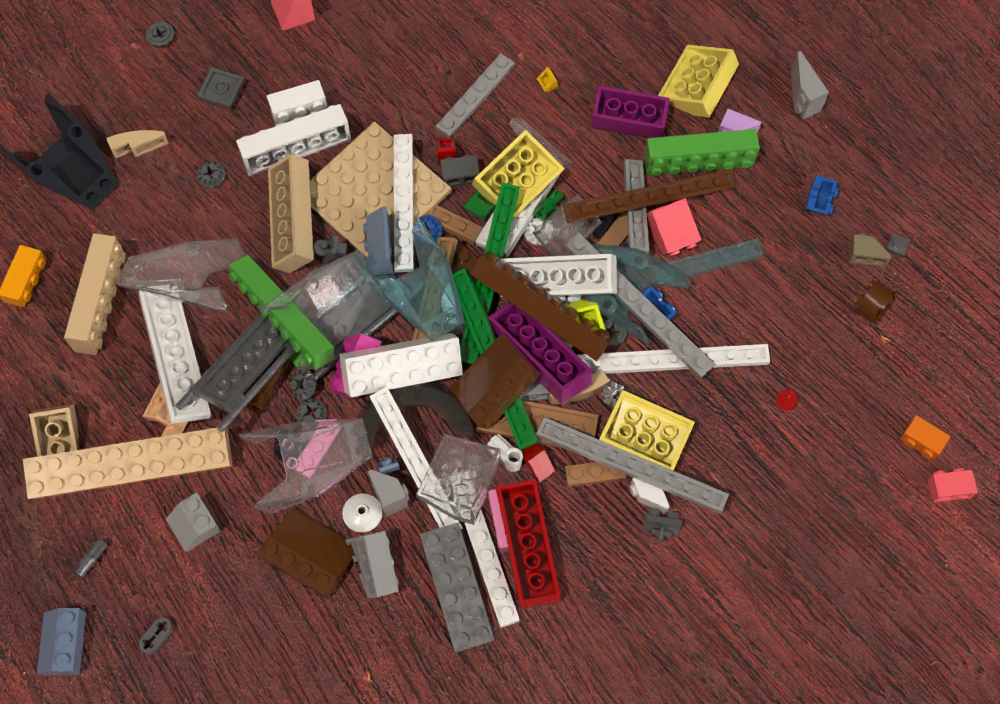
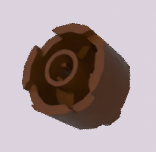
(875, 302)

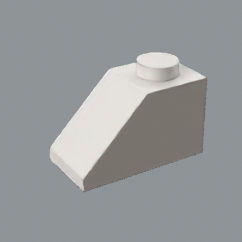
(649, 495)

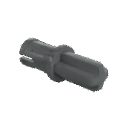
(90, 558)

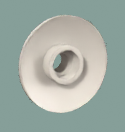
(362, 522)

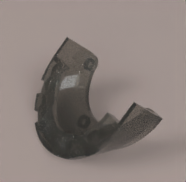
(427, 394)

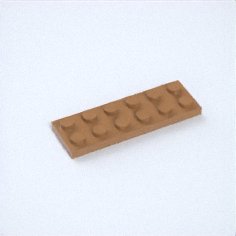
(577, 420)

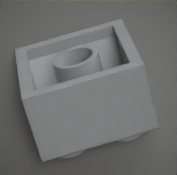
(389, 492)
(192, 522)

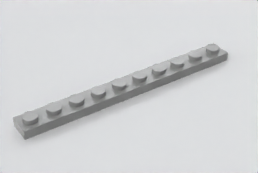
(650, 316)
(632, 465)

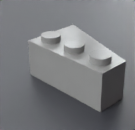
(376, 563)

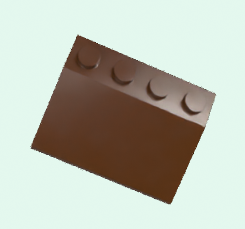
(494, 381)
(308, 553)

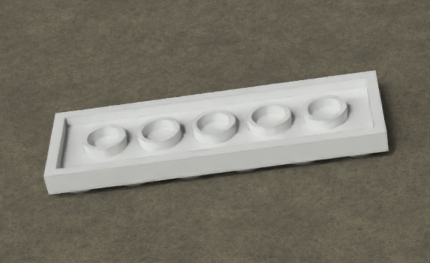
(518, 224)

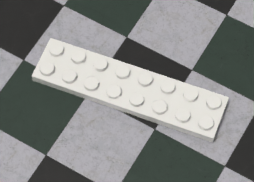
(173, 356)

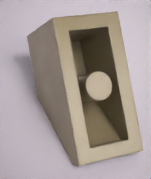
(868, 251)

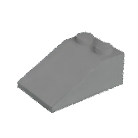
(807, 88)

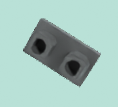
(330, 249)
(661, 525)

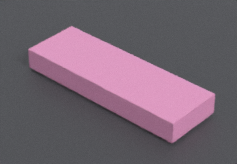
(497, 519)

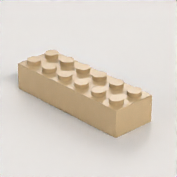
(290, 214)
(95, 294)

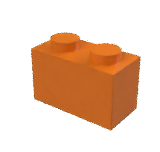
(924, 438)

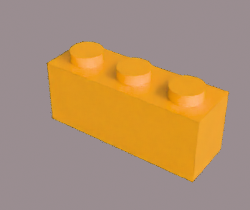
(22, 276)

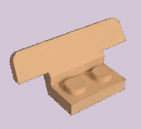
(158, 412)

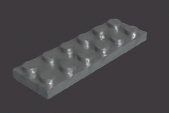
(456, 587)

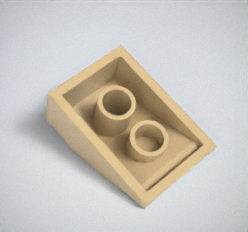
(55, 430)

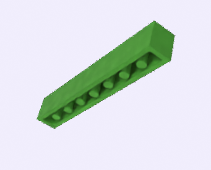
(289, 321)

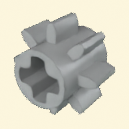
(611, 393)

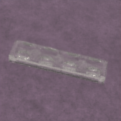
(520, 125)

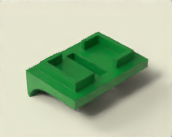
(479, 207)

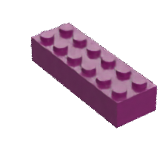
(561, 368)

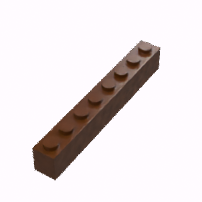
(541, 305)

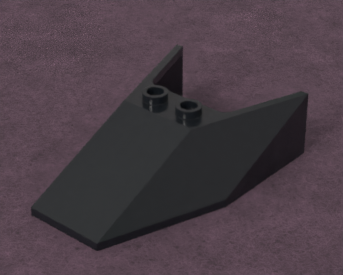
(71, 164)

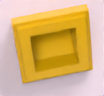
(547, 80)

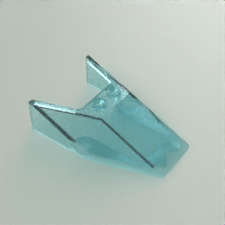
(641, 271)
(426, 294)

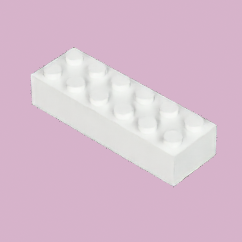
(297, 137)
(570, 274)
(400, 364)

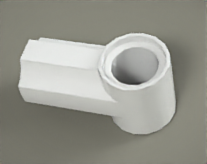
(507, 452)

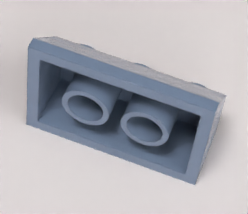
(379, 242)
(61, 642)

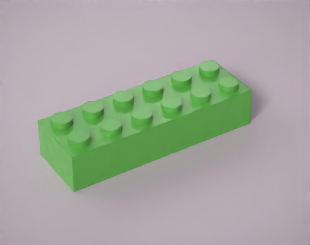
(701, 152)

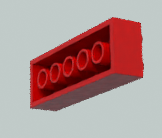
(528, 544)

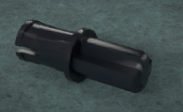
(606, 222)

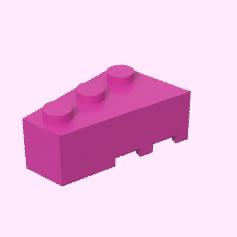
(351, 344)

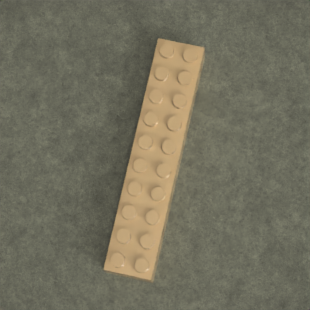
(127, 463)

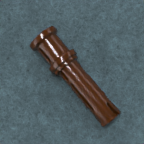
(265, 393)

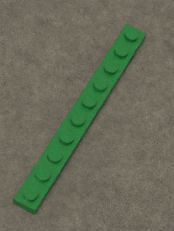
(496, 244)
(484, 337)

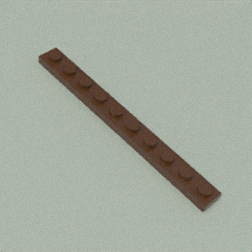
(648, 196)

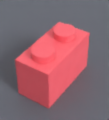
(952, 485)

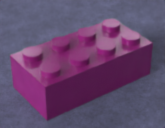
(630, 112)

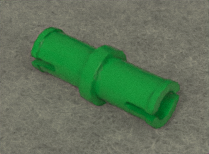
(549, 204)

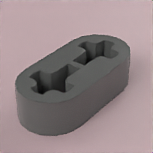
(160, 638)

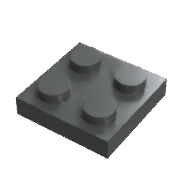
(221, 88)

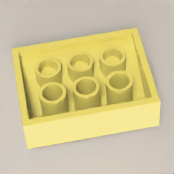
(700, 79)
(520, 164)
(647, 430)

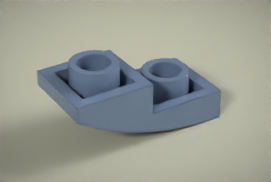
(388, 465)

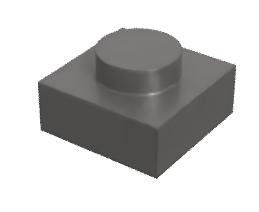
(897, 245)

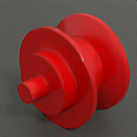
(787, 399)

